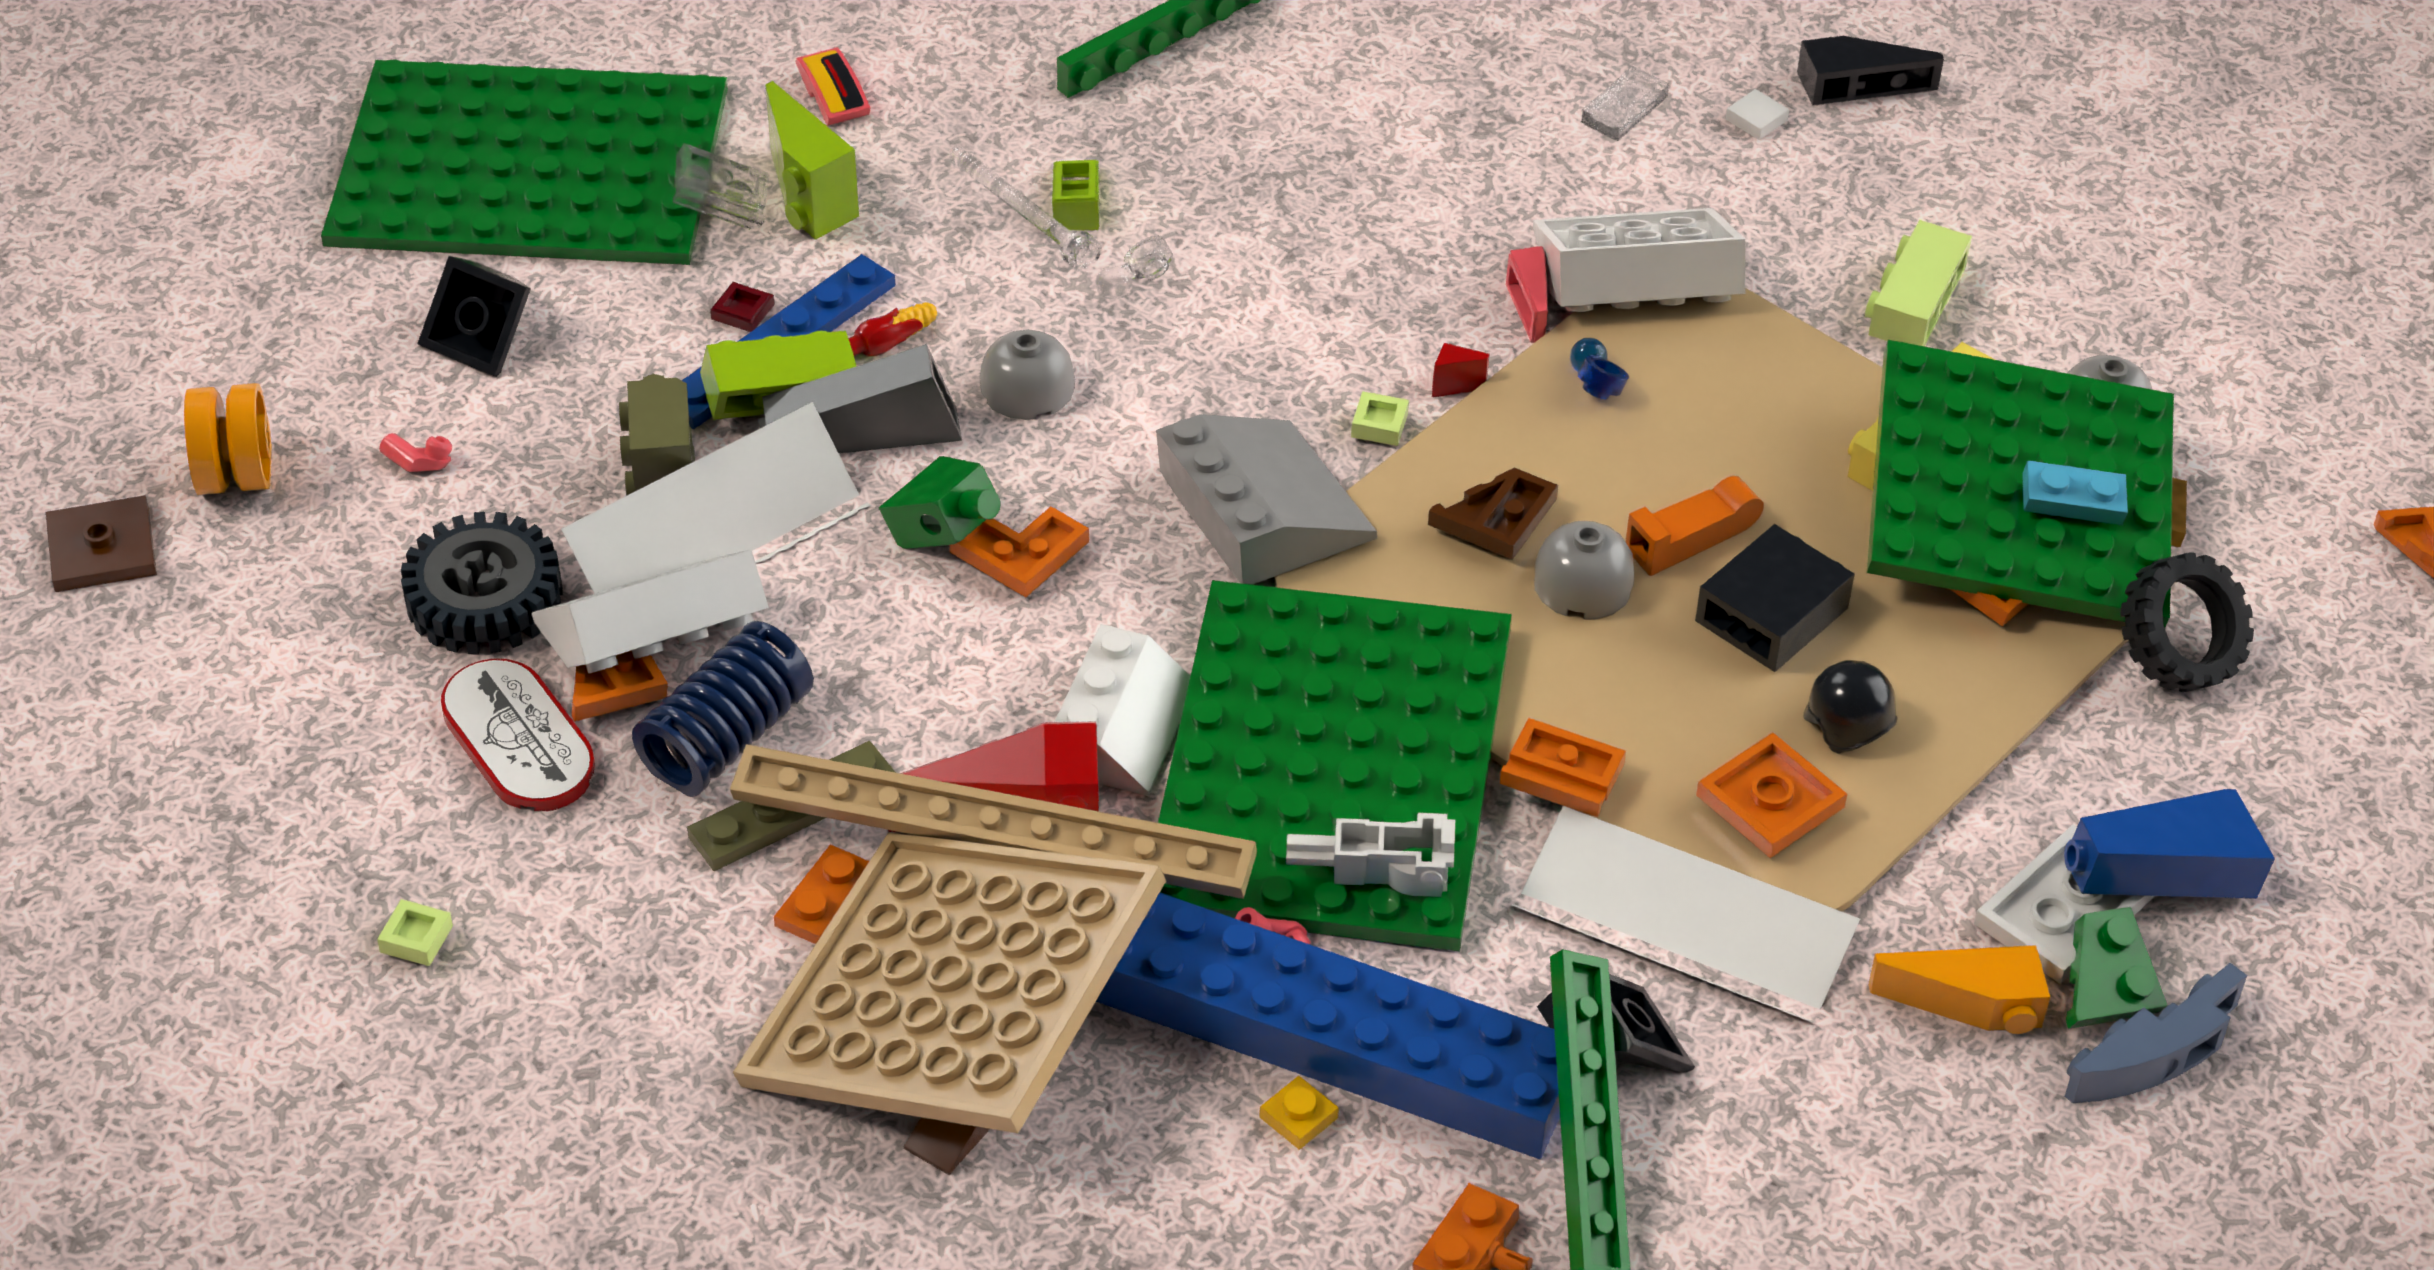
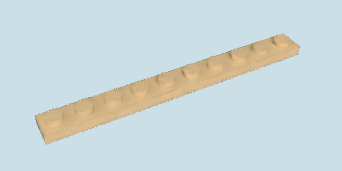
(988, 817)

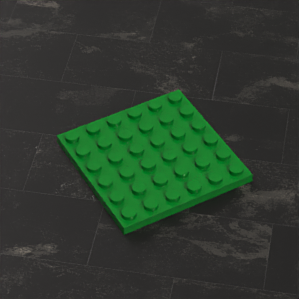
(1953, 479)

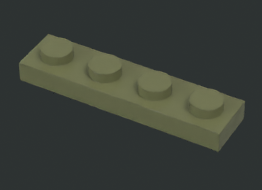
(751, 826)

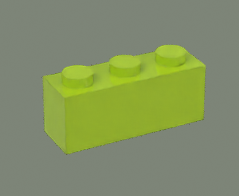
(745, 371)

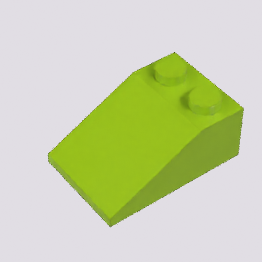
(811, 165)

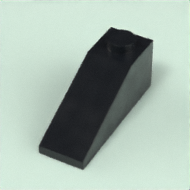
(1864, 69)

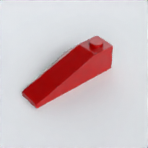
(1042, 763)

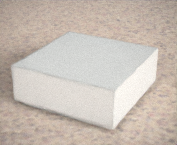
(1757, 114)

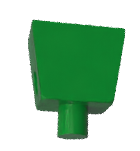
(953, 497)

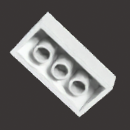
(654, 610)

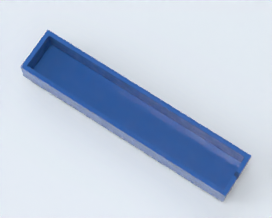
(1341, 1023)

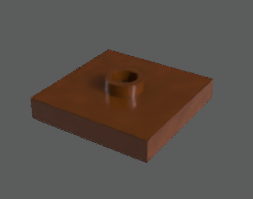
(100, 543)

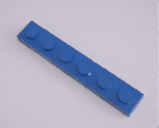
(817, 310)

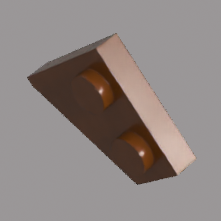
(1499, 512)

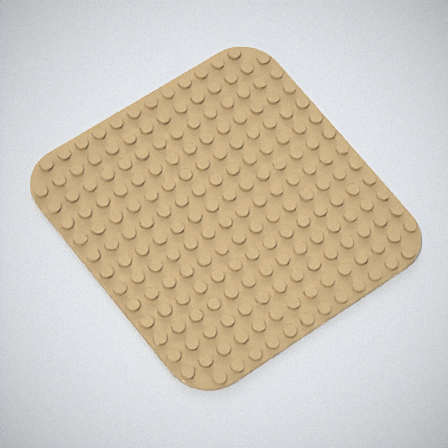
(1704, 401)

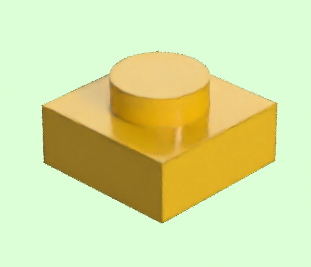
(1299, 1112)

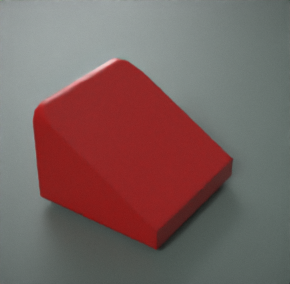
(1459, 370)

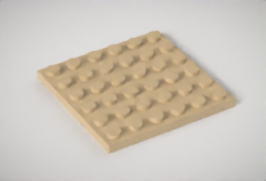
(951, 980)

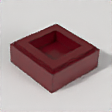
(742, 307)

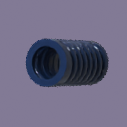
(723, 708)

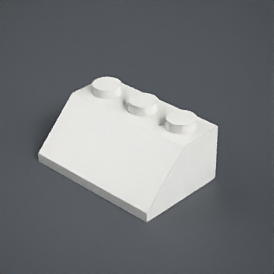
(1136, 702)

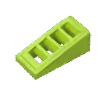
(1076, 201)

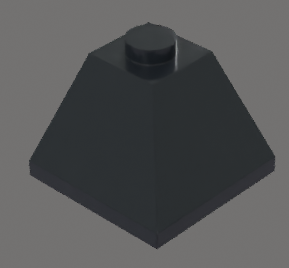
(474, 315)
(1638, 1029)

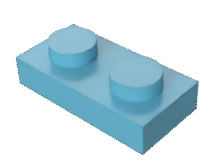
(2075, 492)

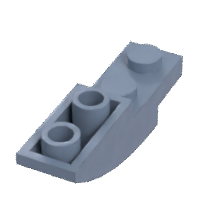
(2158, 1048)

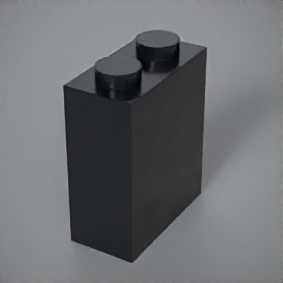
(1774, 597)

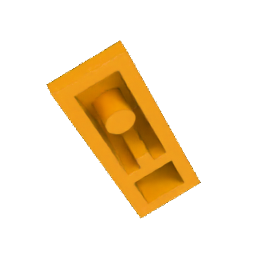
(1973, 986)

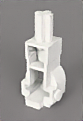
(1374, 853)

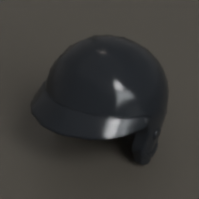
(1851, 705)

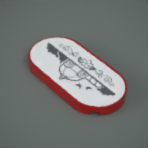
(518, 734)

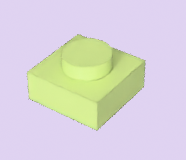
(1379, 418)
(415, 932)

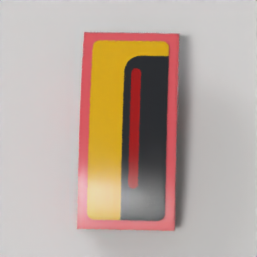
(833, 85)

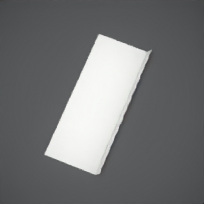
(718, 504)
(1691, 908)

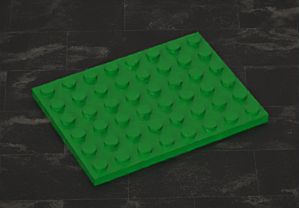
(523, 162)
(1332, 713)

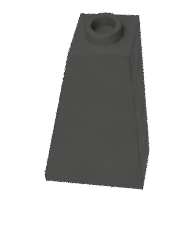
(877, 404)

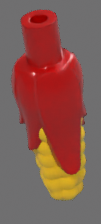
(885, 332)

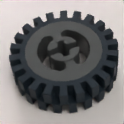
(448, 571)

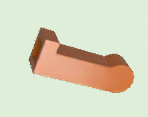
(1692, 524)

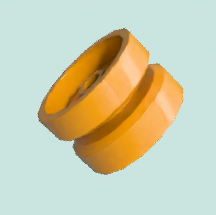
(227, 439)

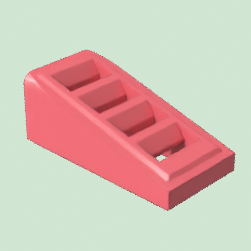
(1528, 288)

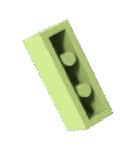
(1918, 284)

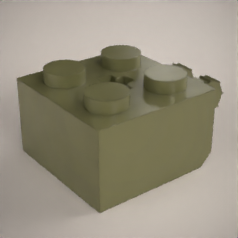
(657, 430)

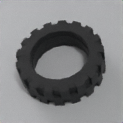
(2225, 607)

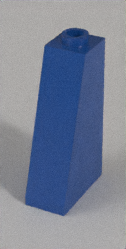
(2172, 849)

